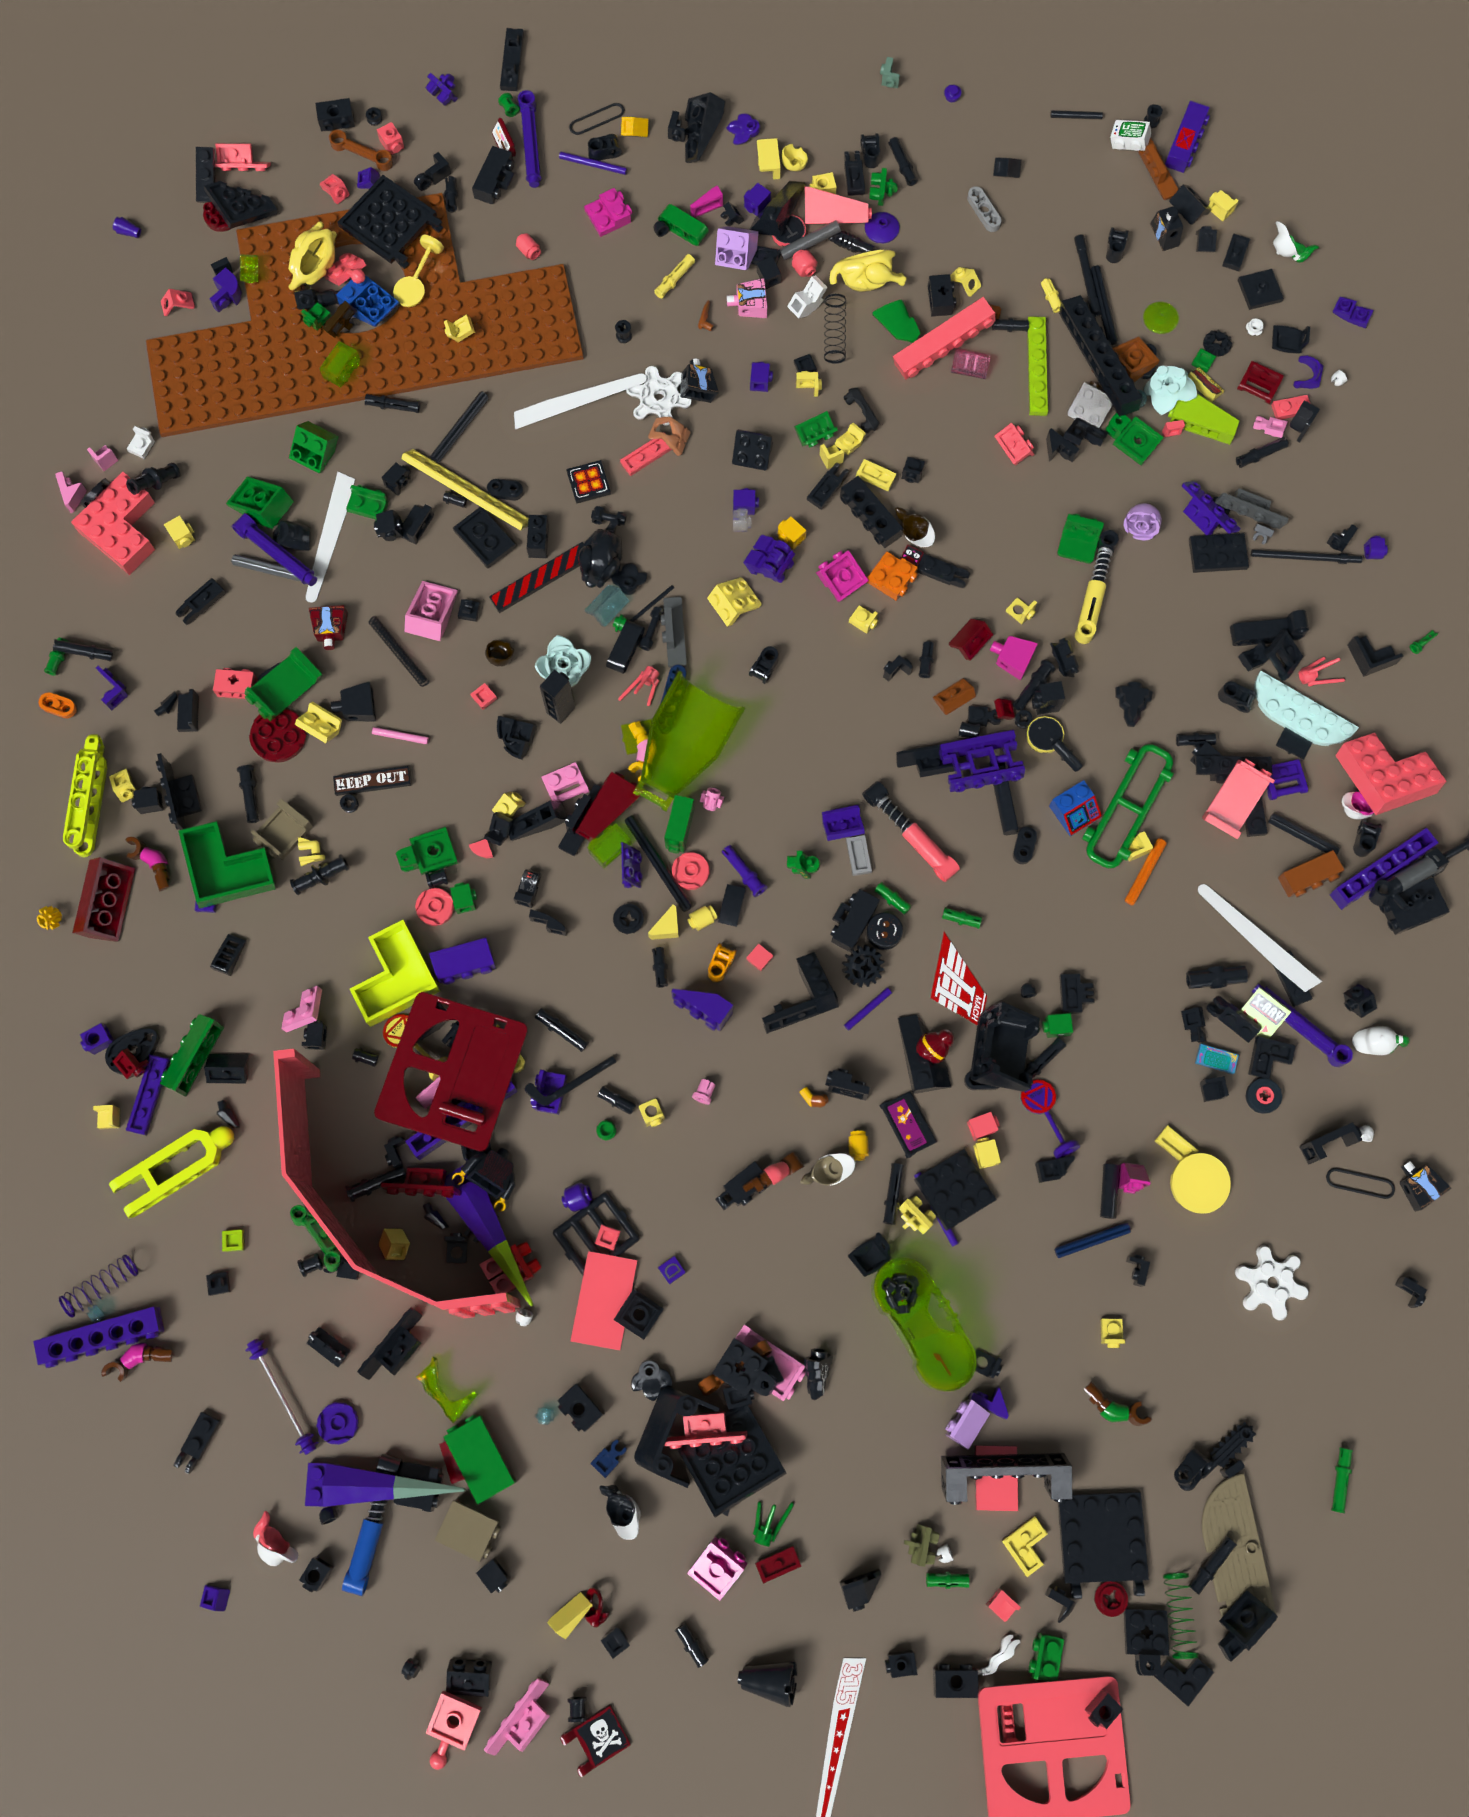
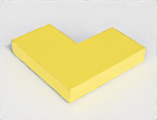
(1020, 1545)

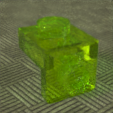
(249, 268)

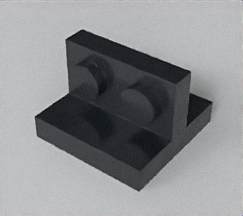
(1248, 1620)

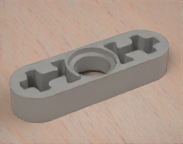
(984, 216)

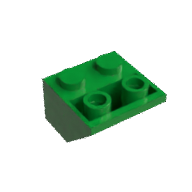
(312, 446)

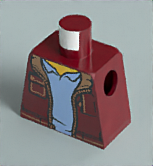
(329, 624)

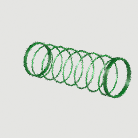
(1182, 1655)

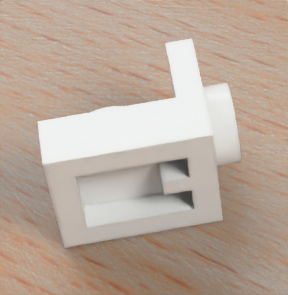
(141, 442)

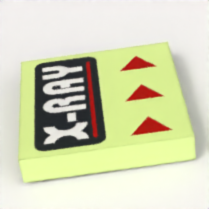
(1265, 1012)

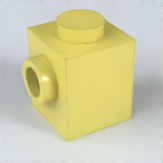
(180, 532)

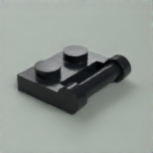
(1287, 650)

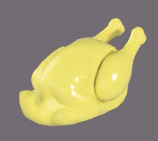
(312, 256)
(867, 270)

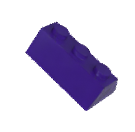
(463, 961)

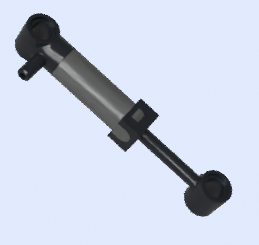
(1430, 865)

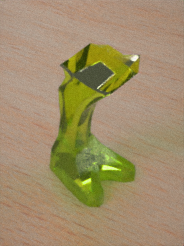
(452, 1408)

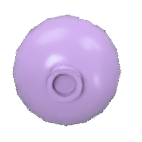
(1143, 521)

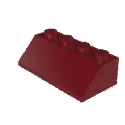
(103, 900)

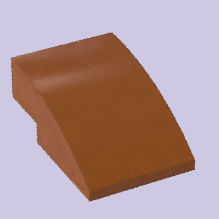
(1136, 358)

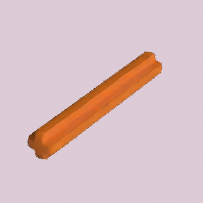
(1145, 871)

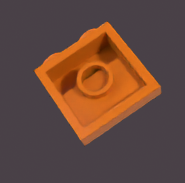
(893, 575)

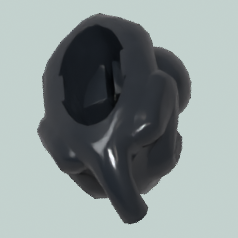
(600, 556)

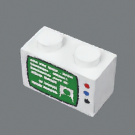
(1130, 135)

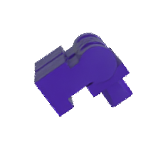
(770, 558)

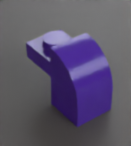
(228, 290)

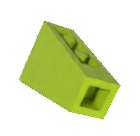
(1205, 419)

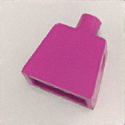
(1014, 655)

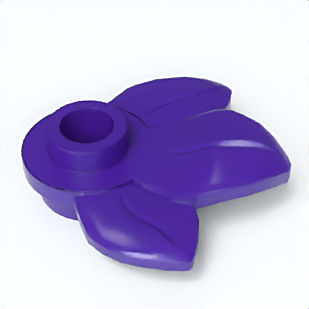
(743, 128)

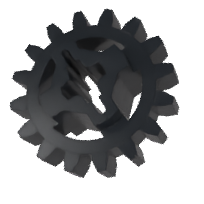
(860, 958)

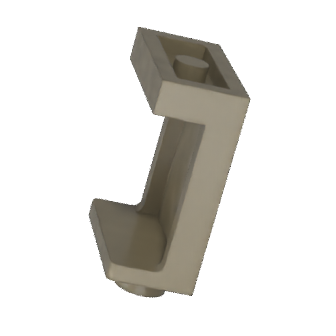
(282, 830)
(468, 1531)

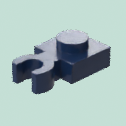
(606, 1460)

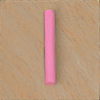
(400, 735)

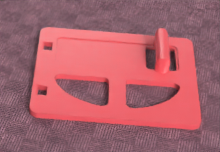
(1054, 1731)

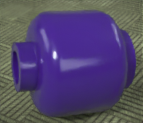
(577, 1197)

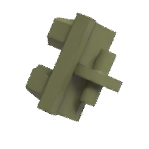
(919, 1545)

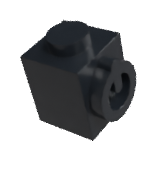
(388, 525)

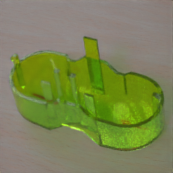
(939, 1356)

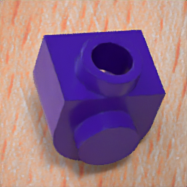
(1375, 548)

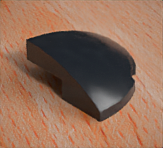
(515, 735)

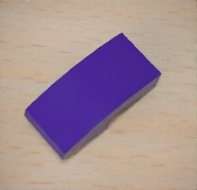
(1351, 313)

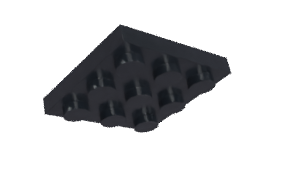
(955, 1189)

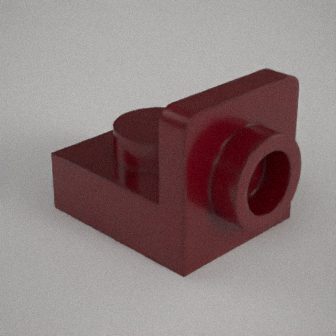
(129, 1065)

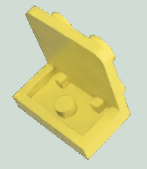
(733, 599)

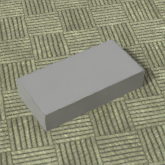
(858, 855)

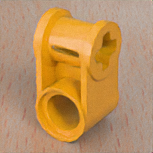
(721, 959)

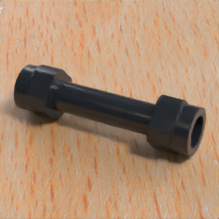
(646, 642)

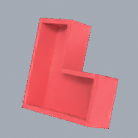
(109, 524)
(1384, 781)

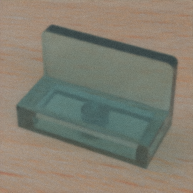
(607, 604)

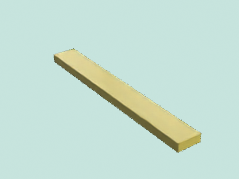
(465, 489)

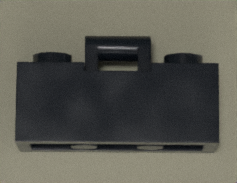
(489, 180)
(860, 912)

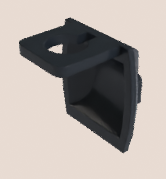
(1289, 339)
(292, 535)
(871, 1255)

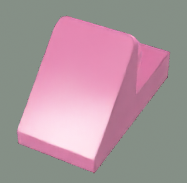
(70, 493)

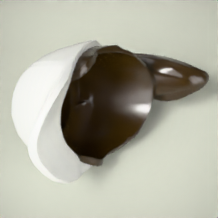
(916, 528)

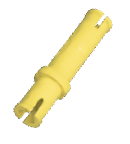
(670, 281)

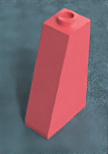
(826, 207)

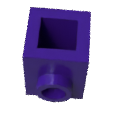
(756, 199)
(760, 376)
(745, 499)

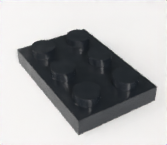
(484, 537)
(1218, 552)

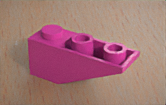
(1132, 1178)

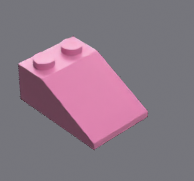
(430, 610)

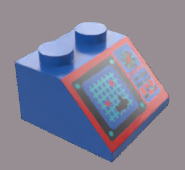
(1076, 808)

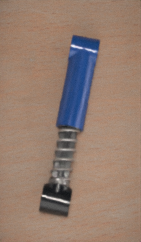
(358, 1573)

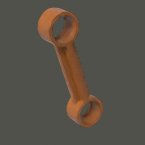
(361, 150)
(713, 1383)

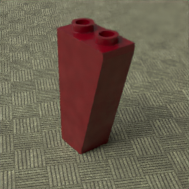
(608, 804)

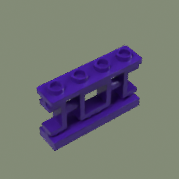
(981, 747)

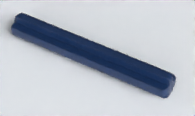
(1092, 1240)

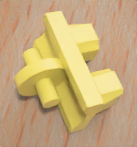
(914, 1217)

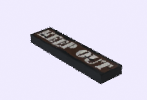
(372, 781)

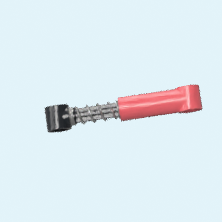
(943, 865)

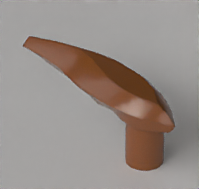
(702, 322)

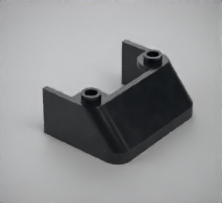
(653, 1439)

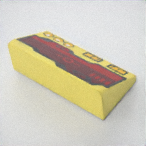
(1205, 384)

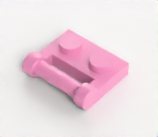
(563, 779)

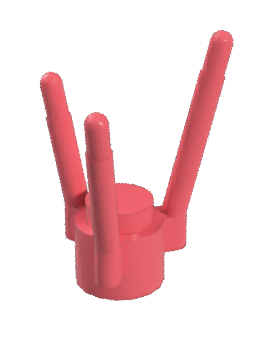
(1309, 674)
(647, 677)

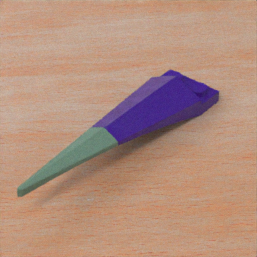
(341, 1485)

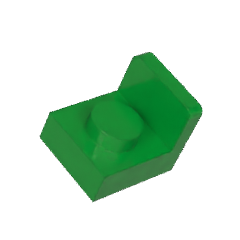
(316, 316)

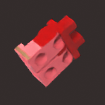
(502, 1283)

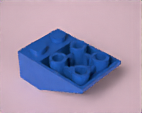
(369, 299)

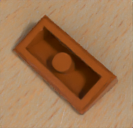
(955, 696)

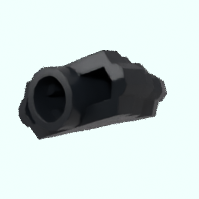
(1133, 701)
(817, 1371)

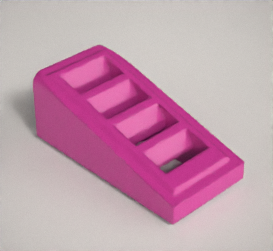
(709, 201)

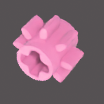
(711, 799)

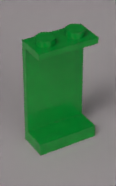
(283, 685)
(478, 1459)

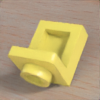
(459, 329)
(809, 380)
(509, 804)

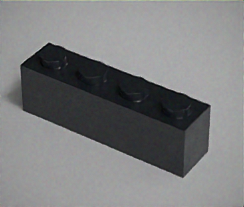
(557, 696)

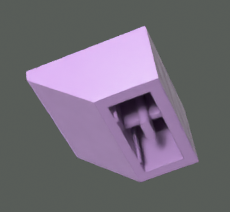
(735, 247)
(967, 1423)

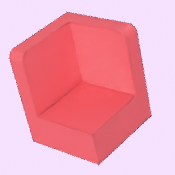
(1002, 1605)

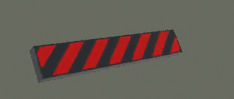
(536, 579)

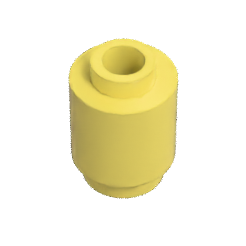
(702, 917)

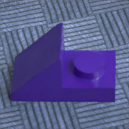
(995, 1405)

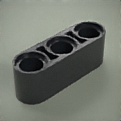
(625, 646)

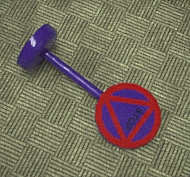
(1041, 1100)

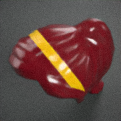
(935, 1045)

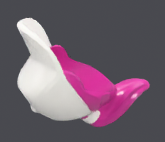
(1356, 806)

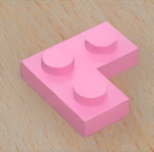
(306, 1012)

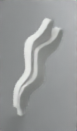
(1006, 1652)

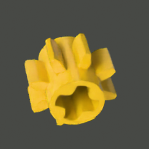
(49, 917)

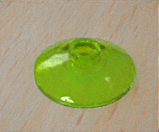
(1158, 323)

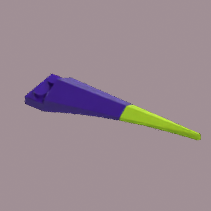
(479, 1215)

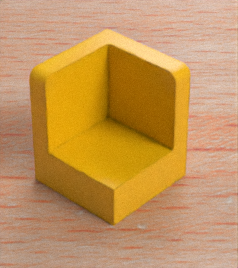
(634, 126)

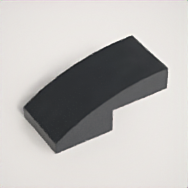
(731, 905)
(552, 926)

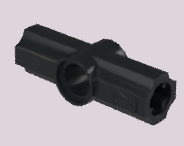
(1216, 977)

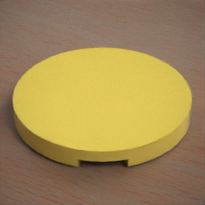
(1200, 1183)

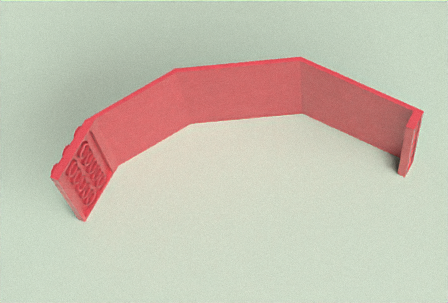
(290, 1077)

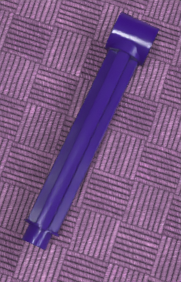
(528, 108)
(247, 528)
(1313, 1034)

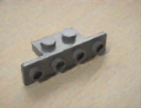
(1252, 506)
(674, 631)

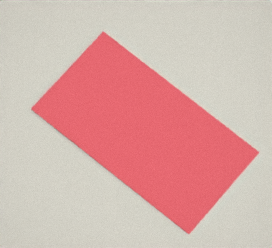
(603, 1292)

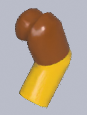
(814, 1100)

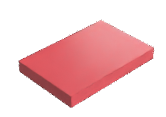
(996, 1493)

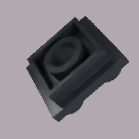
(651, 1313)

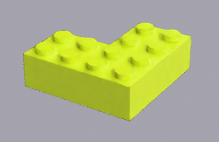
(403, 977)

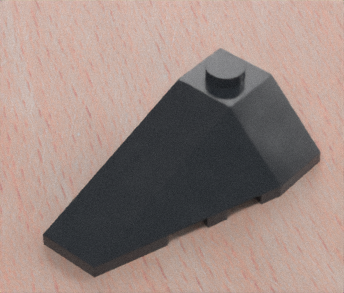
(703, 117)
(777, 213)

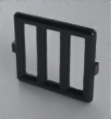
(590, 1210)

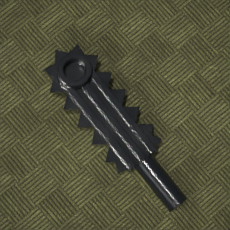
(1232, 1445)

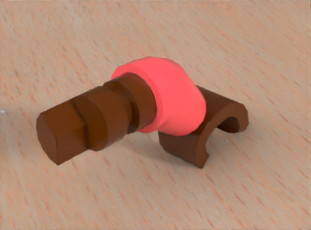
(775, 1173)

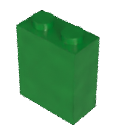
(679, 824)

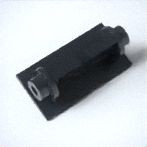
(1067, 665)
(328, 1346)

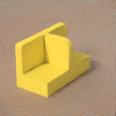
(769, 156)

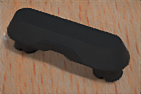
(871, 422)

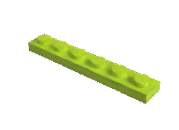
(1037, 366)

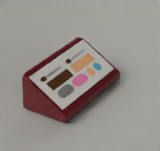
(503, 137)

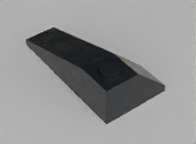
(922, 1073)

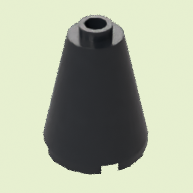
(771, 1681)

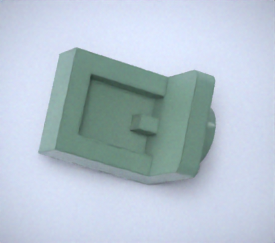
(889, 79)

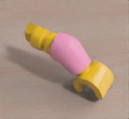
(640, 734)

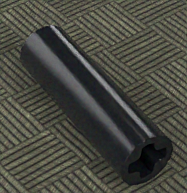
(1109, 1191)

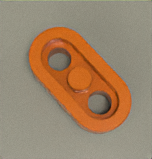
(59, 705)

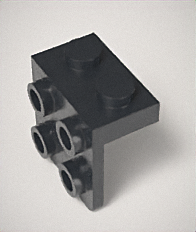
(424, 1473)

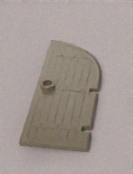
(1231, 1515)

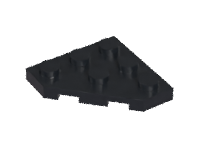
(239, 205)

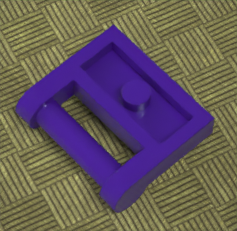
(1285, 773)

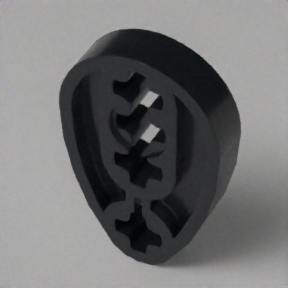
(137, 1039)

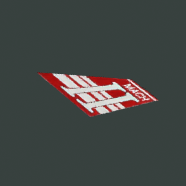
(955, 984)

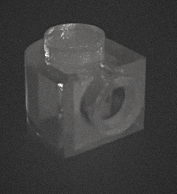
(741, 521)

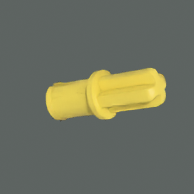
(1051, 294)

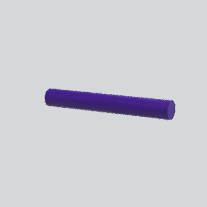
(867, 1009)

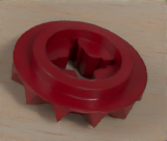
(1120, 1595)

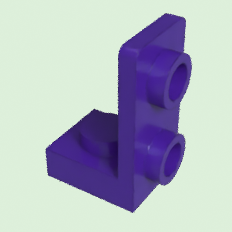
(115, 696)

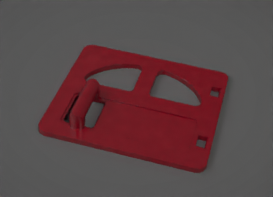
(474, 1073)

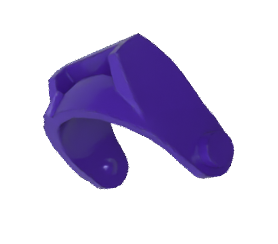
(1317, 369)

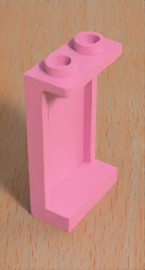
(789, 1367)

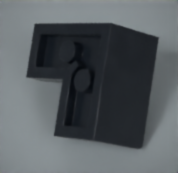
(1371, 661)

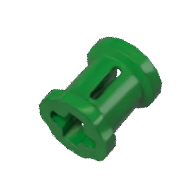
(508, 104)

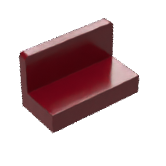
(971, 638)

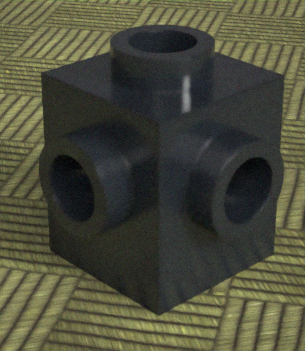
(1360, 1000)

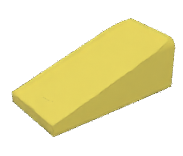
(570, 1615)

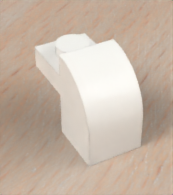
(809, 299)

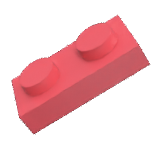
(1288, 407)

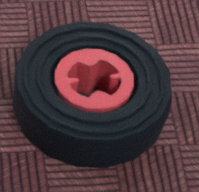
(1256, 1103)

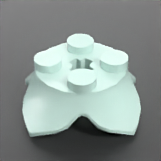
(1168, 387)
(562, 651)

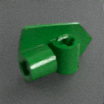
(898, 321)

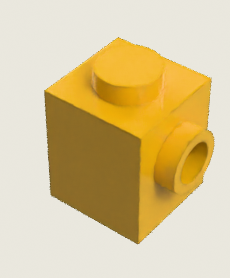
(791, 532)

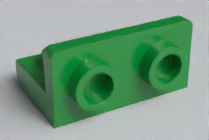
(366, 502)
(1046, 1658)

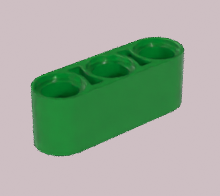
(684, 225)

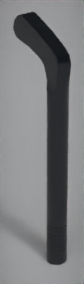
(532, 1091)

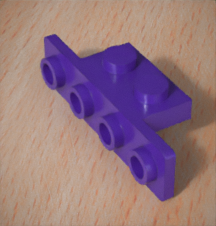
(1206, 512)

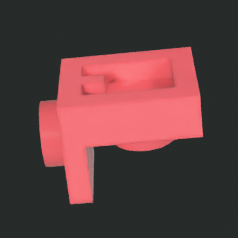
(335, 187)

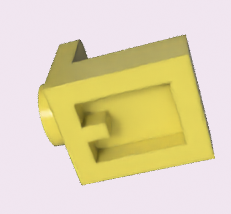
(851, 439)
(864, 619)
(122, 785)
(1112, 1332)

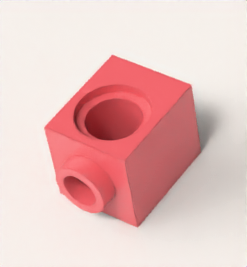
(983, 1126)

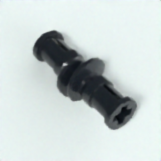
(153, 478)
(319, 875)

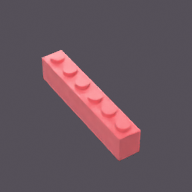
(944, 338)

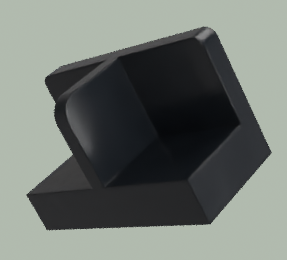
(1304, 418)

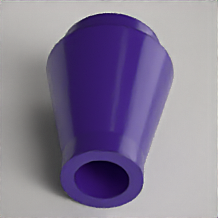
(124, 227)

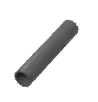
(810, 240)

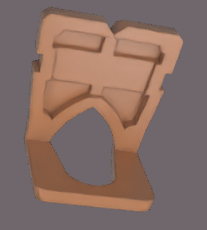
(675, 440)

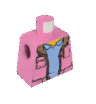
(750, 299)

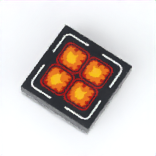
(588, 481)

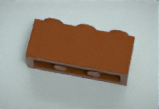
(1311, 874)

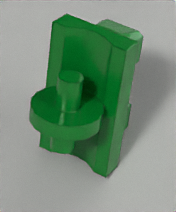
(885, 187)
(803, 864)

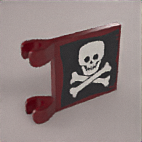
(599, 1737)

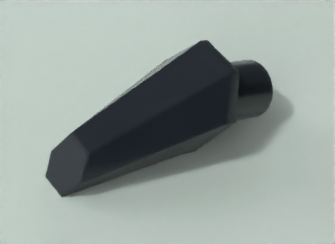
(167, 704)
(226, 1114)
(434, 1217)

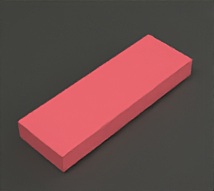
(644, 455)

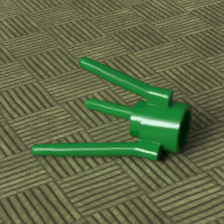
(764, 1534)

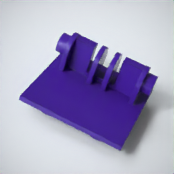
(631, 866)

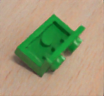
(815, 429)

